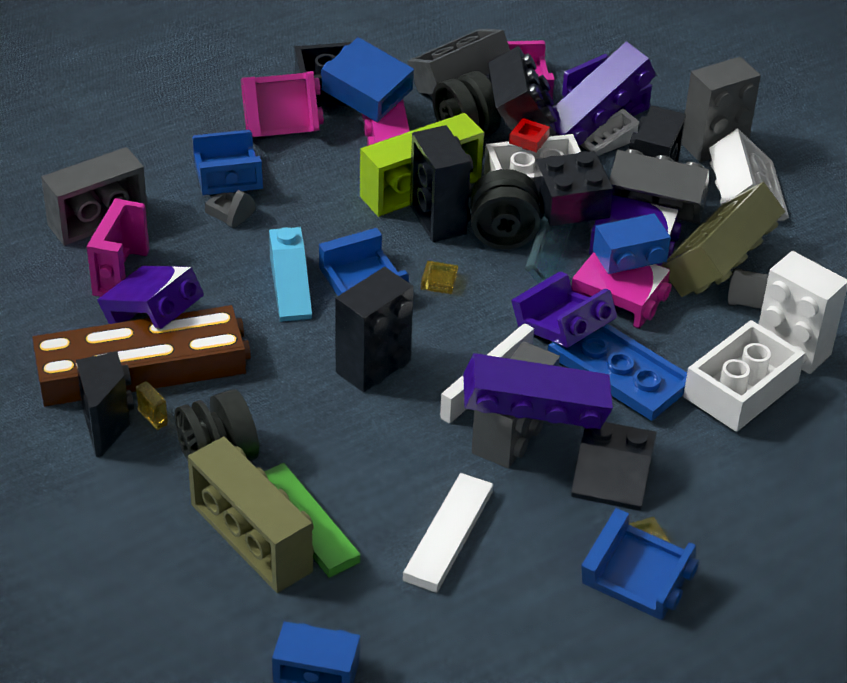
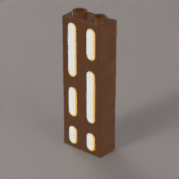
(187, 350)

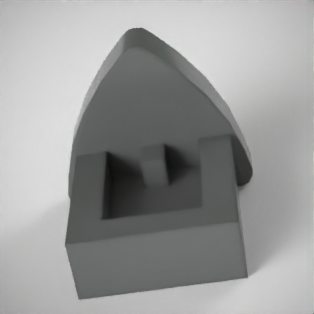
(231, 207)
(747, 288)

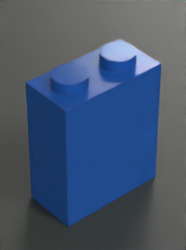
(367, 79)

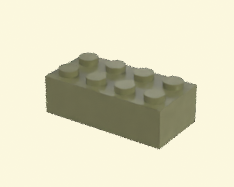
(724, 240)
(251, 513)

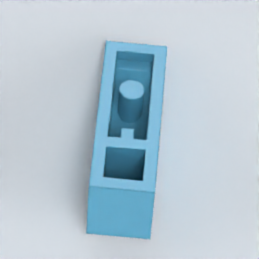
(290, 274)

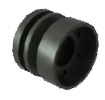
(227, 418)

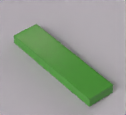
(331, 547)

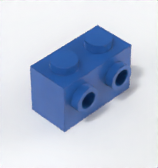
(631, 243)
(315, 655)

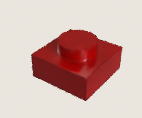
(529, 135)

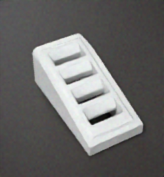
(616, 131)

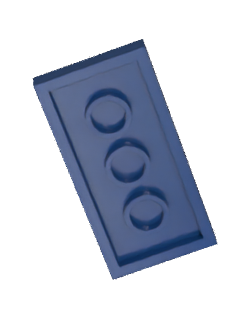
(636, 373)

